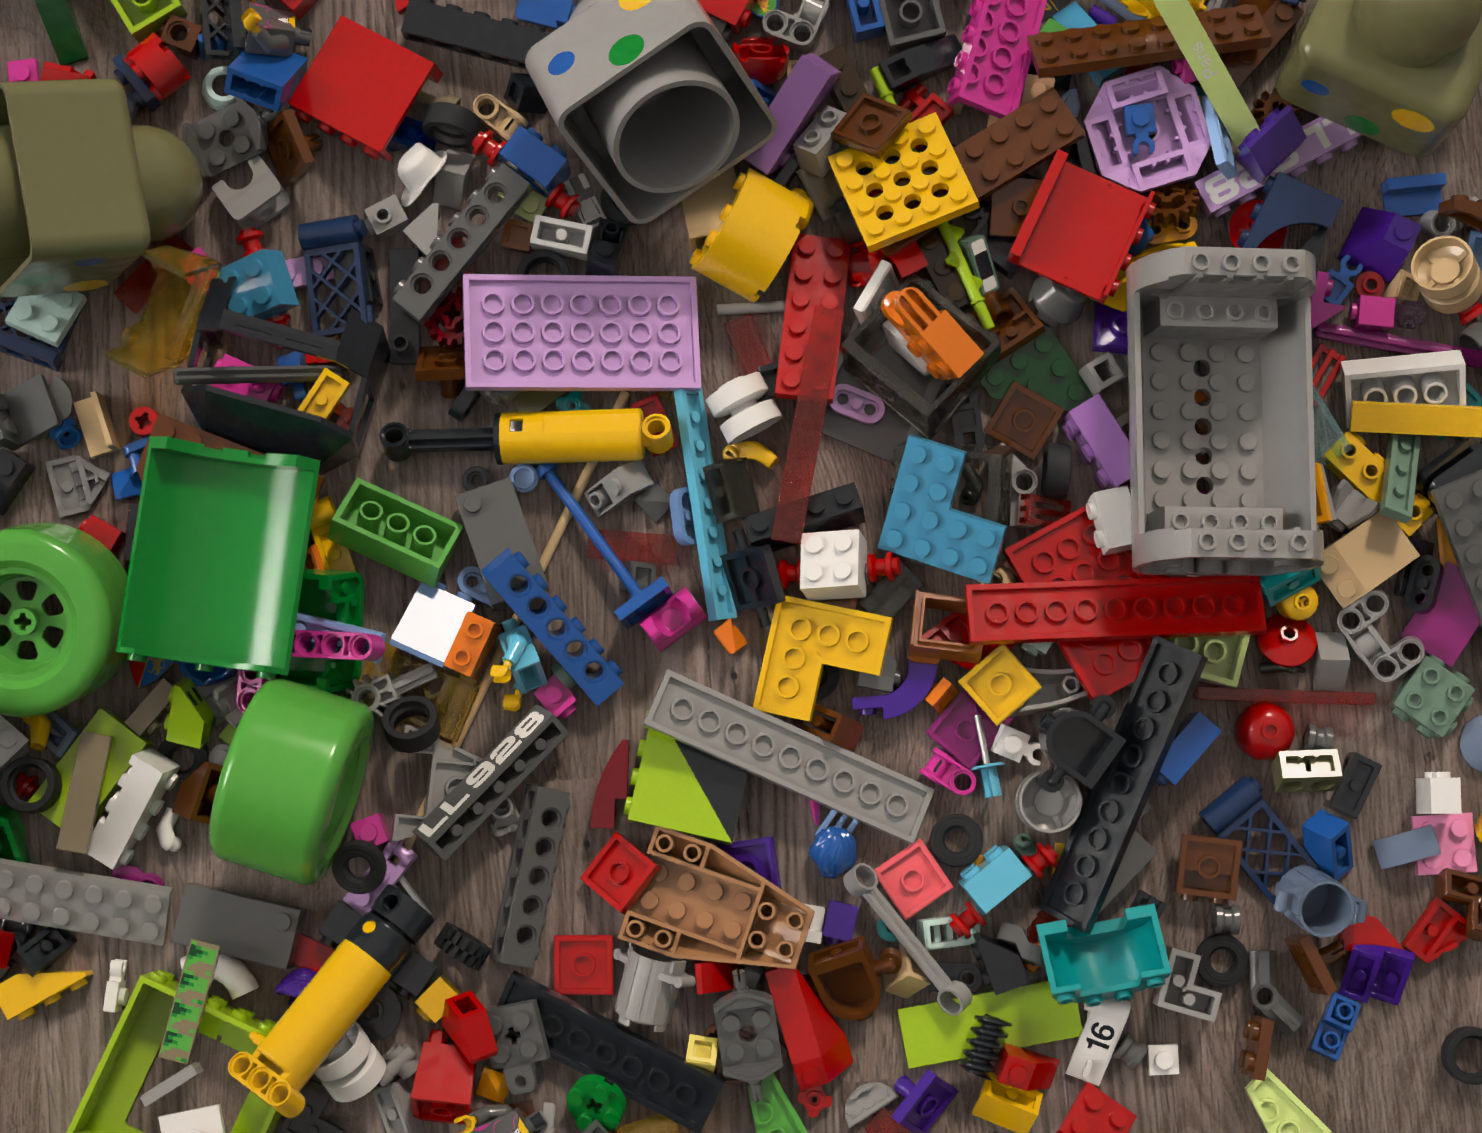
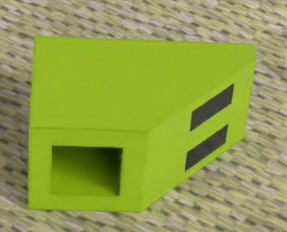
(189, 717)

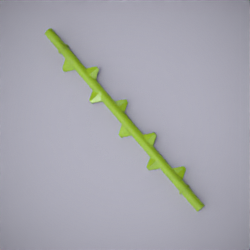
(950, 233)

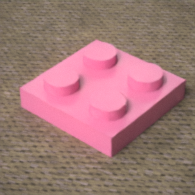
(1455, 841)

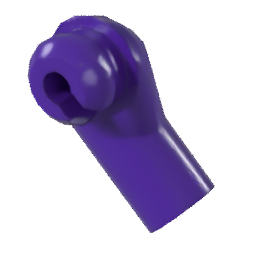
(1101, 16)

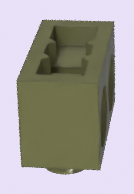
(1306, 771)

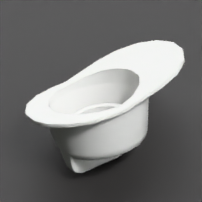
(417, 169)

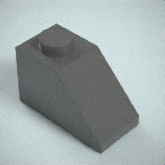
(889, 678)

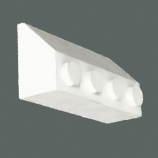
(1405, 379)

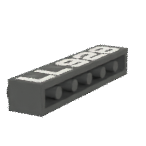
(490, 782)

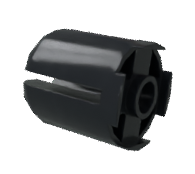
(1451, 465)

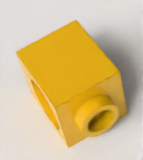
(433, 999)

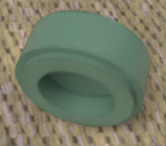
(563, 675)

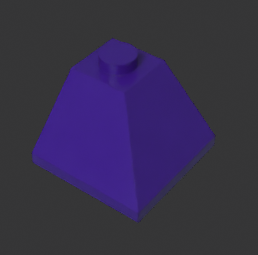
(1379, 242)

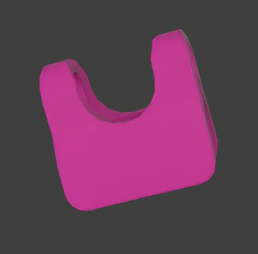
(673, 619)

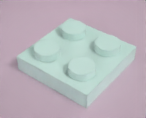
(46, 316)

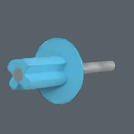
(988, 771)

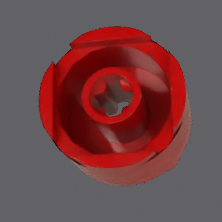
(157, 67)

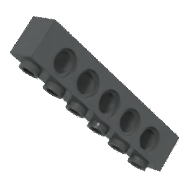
(479, 237)
(517, 885)

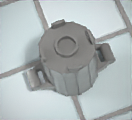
(649, 986)

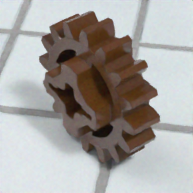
(1174, 204)

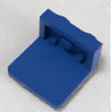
(545, 12)

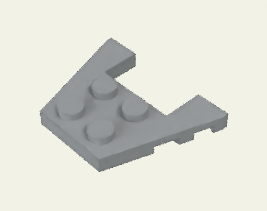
(446, 770)

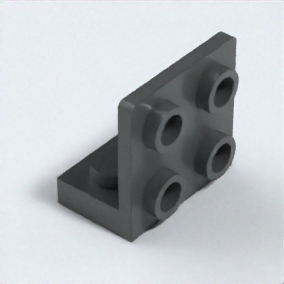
(26, 413)

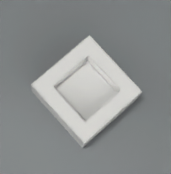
(1162, 1059)

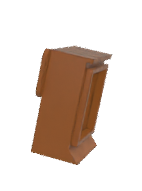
(931, 651)

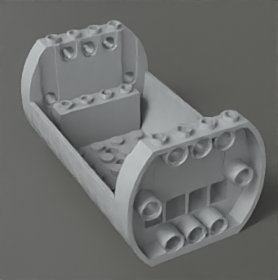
(1251, 328)

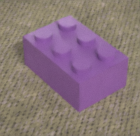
(1099, 442)

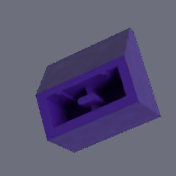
(1269, 147)

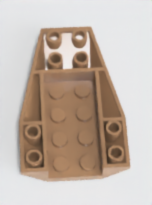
(714, 908)

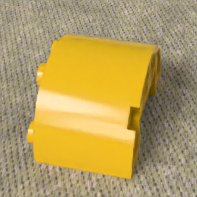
(752, 237)

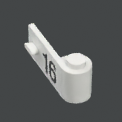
(1098, 1040)

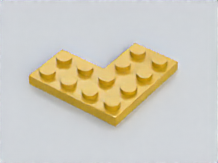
(805, 639)

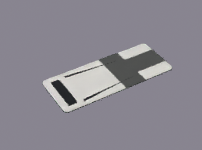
(590, 210)

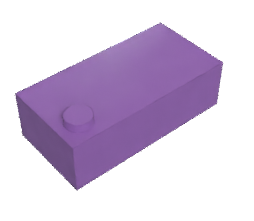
(794, 109)

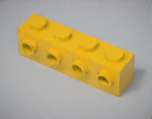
(1366, 474)

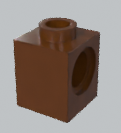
(186, 47)

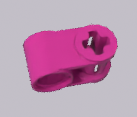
(947, 772)

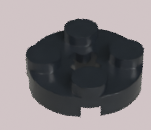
(389, 1018)

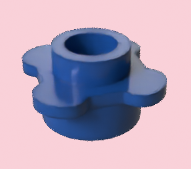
(71, 439)

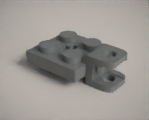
(522, 1056)

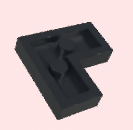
(310, 1118)

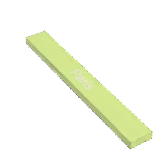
(1208, 68)

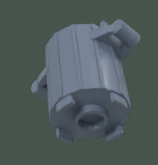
(1317, 902)

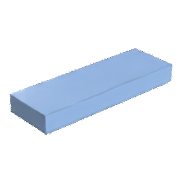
(1219, 140)

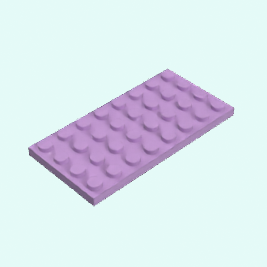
(580, 333)

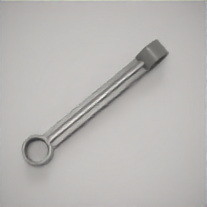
(907, 939)

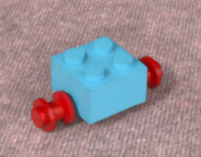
(995, 880)

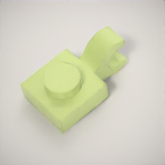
(532, 206)

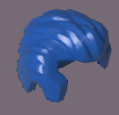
(833, 851)

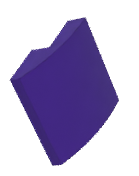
(1376, 973)

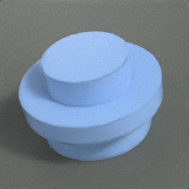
(524, 478)

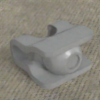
(258, 201)

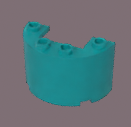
(1108, 963)

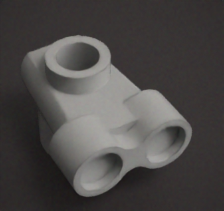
(505, 818)
(399, 1061)

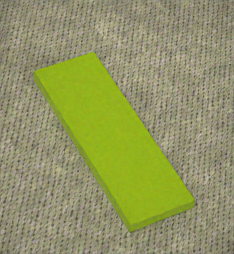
(1036, 1018)

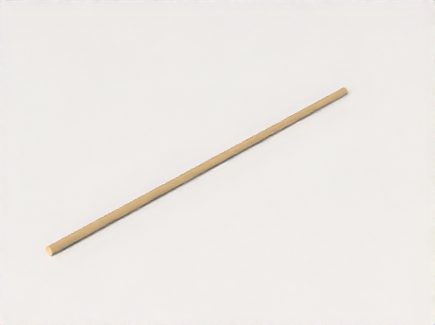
(544, 560)

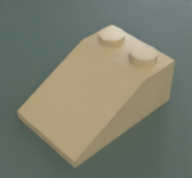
(1365, 558)

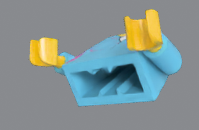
(519, 659)

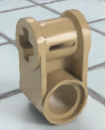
(502, 121)

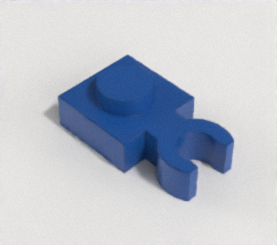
(1140, 123)
(1341, 284)

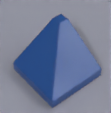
(126, 485)

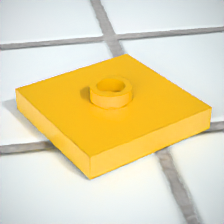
(1000, 684)

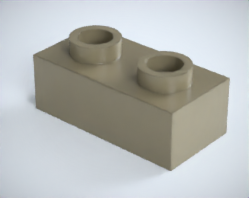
(148, 715)

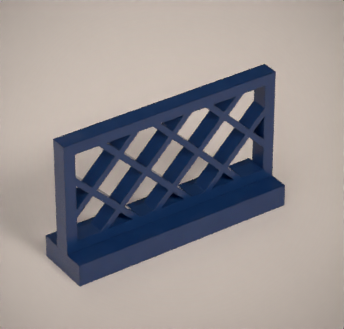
(29, 350)

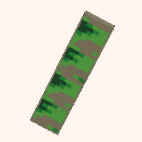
(190, 1001)

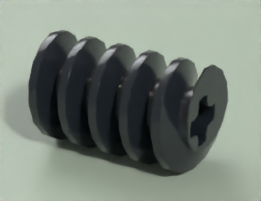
(984, 1045)

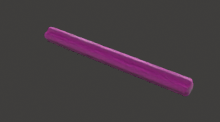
(1390, 342)

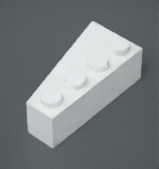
(133, 807)

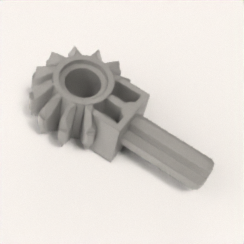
(388, 688)

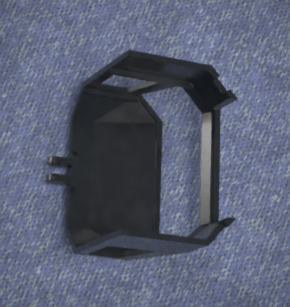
(274, 427)

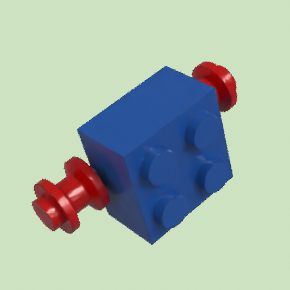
(535, 162)

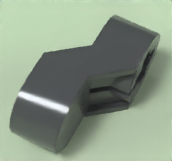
(1016, 937)

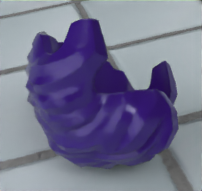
(295, 983)

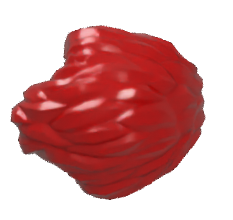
(863, 265)

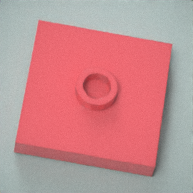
(912, 879)

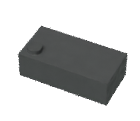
(911, 23)
(492, 525)
(240, 923)

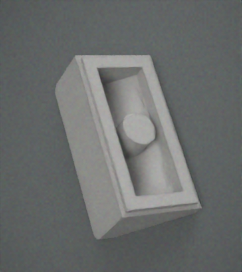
(396, 1108)

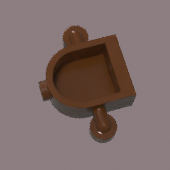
(851, 977)

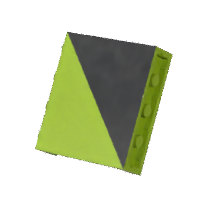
(685, 789)

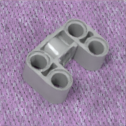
(807, 19)
(1370, 645)

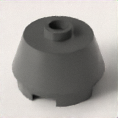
(1056, 302)

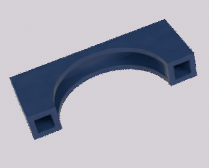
(1287, 204)

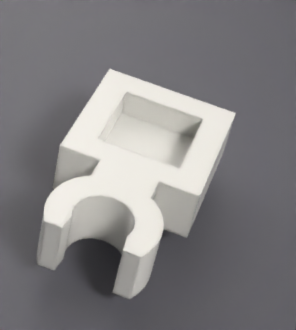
(1014, 744)
(116, 993)

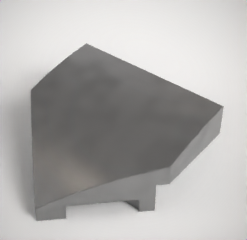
(75, 484)

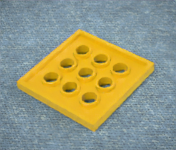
(921, 187)

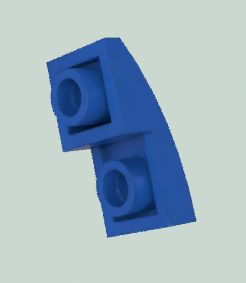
(1333, 1027)

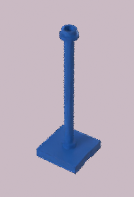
(641, 600)

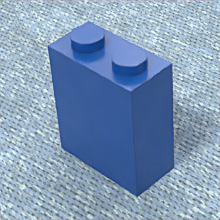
(265, 78)
(1189, 743)

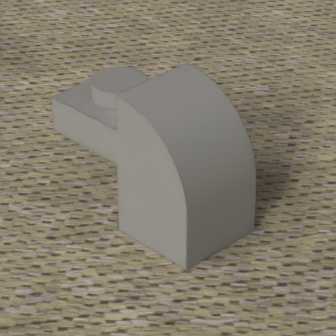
(1104, 372)

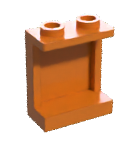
(472, 645)

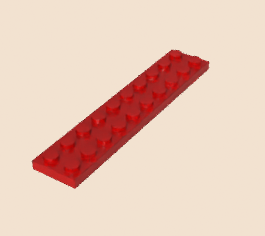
(1114, 609)

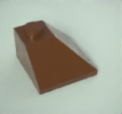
(198, 793)

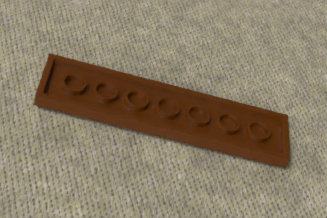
(1141, 41)
(1006, 151)

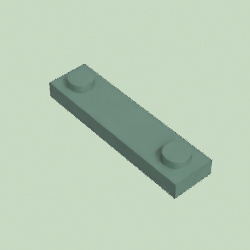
(1400, 476)

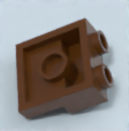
(1208, 868)

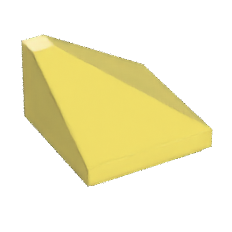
(702, 1052)

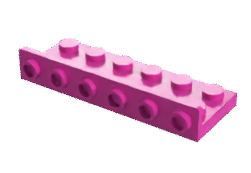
(995, 55)

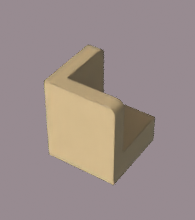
(907, 980)

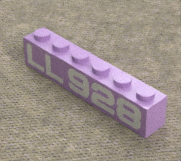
(1322, 140)

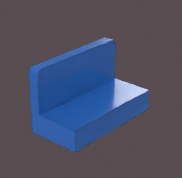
(1413, 194)

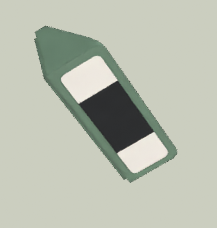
(979, 261)

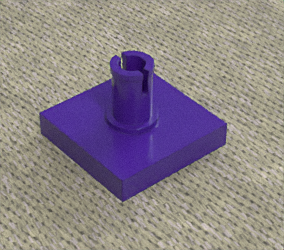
(922, 1101)

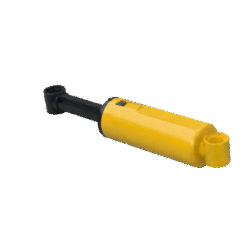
(542, 437)

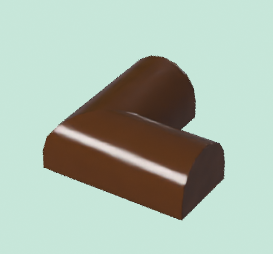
(1464, 890)

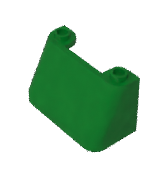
(335, 597)

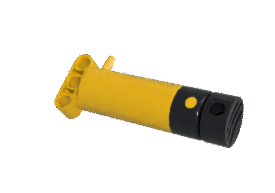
(331, 1002)

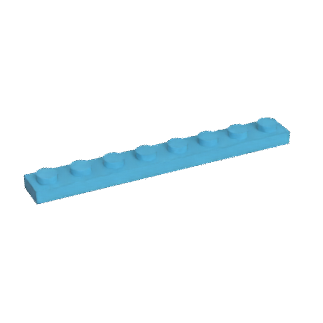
(709, 535)

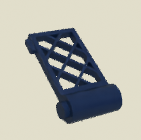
(329, 238)
(1237, 806)

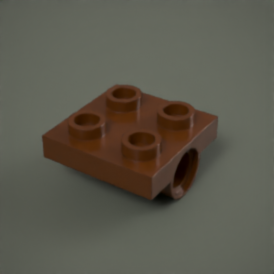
(1012, 319)

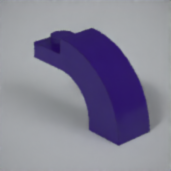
(910, 693)

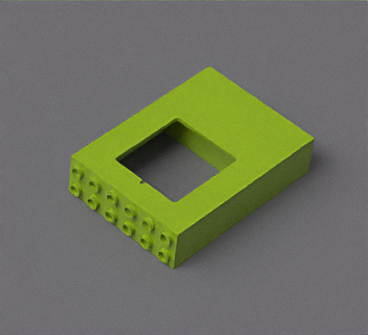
(137, 1045)

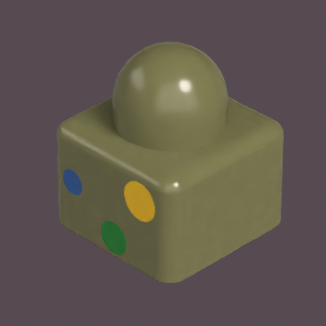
(1387, 67)
(84, 186)

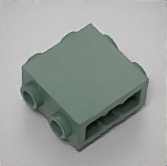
(1432, 698)

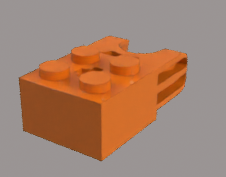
(931, 333)

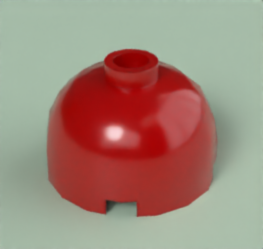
(762, 59)
(1264, 730)

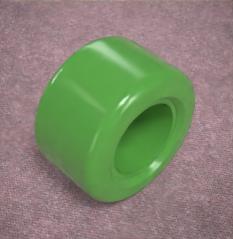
(92, 594)
(291, 781)

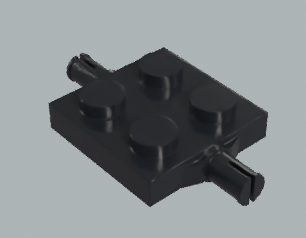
(752, 577)

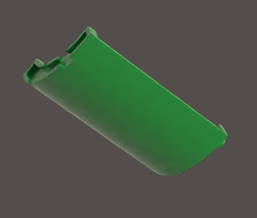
(218, 557)

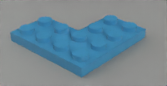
(926, 526)

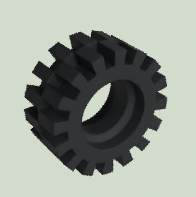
(462, 946)

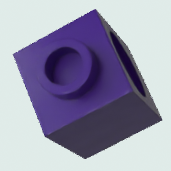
(839, 921)

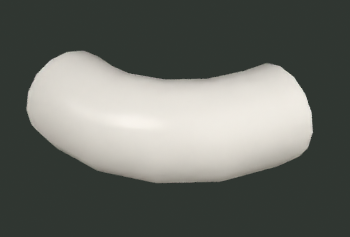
(233, 975)

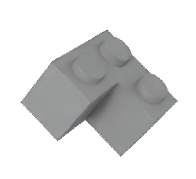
(1181, 993)

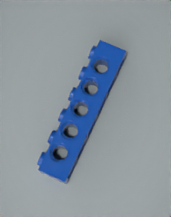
(597, 684)

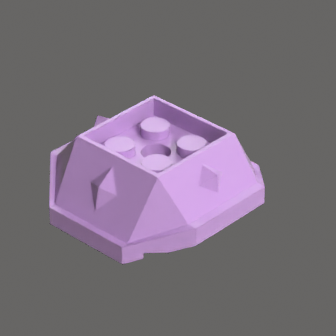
(1180, 135)

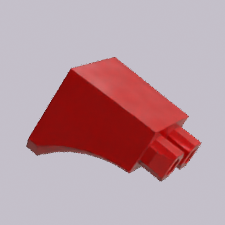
(442, 1082)

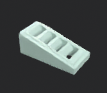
(924, 934)

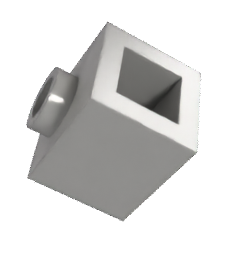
(386, 218)

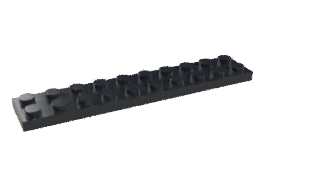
(1121, 793)

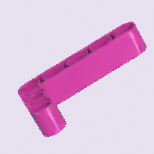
(324, 648)

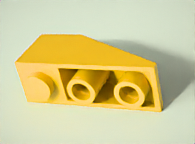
(23, 992)

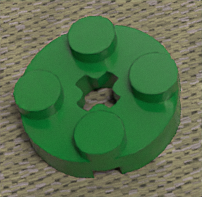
(594, 1087)

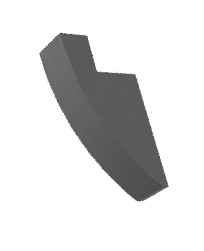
(1135, 858)

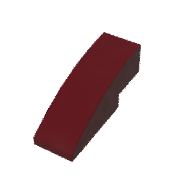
(611, 786)

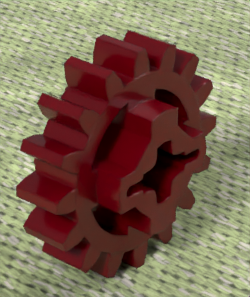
(448, 310)

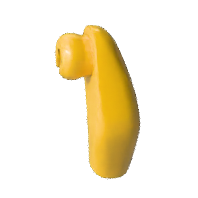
(751, 450)
(39, 731)

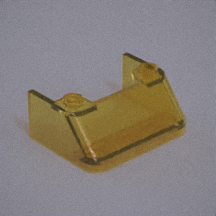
(171, 312)

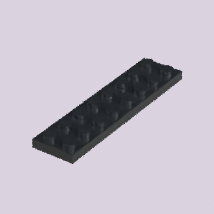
(620, 1055)

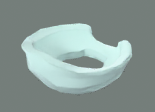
(213, 100)

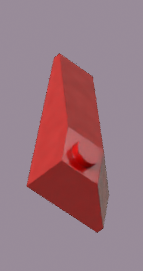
(811, 1034)

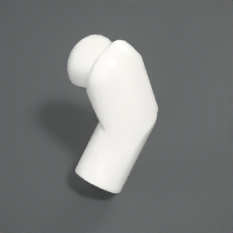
(165, 831)

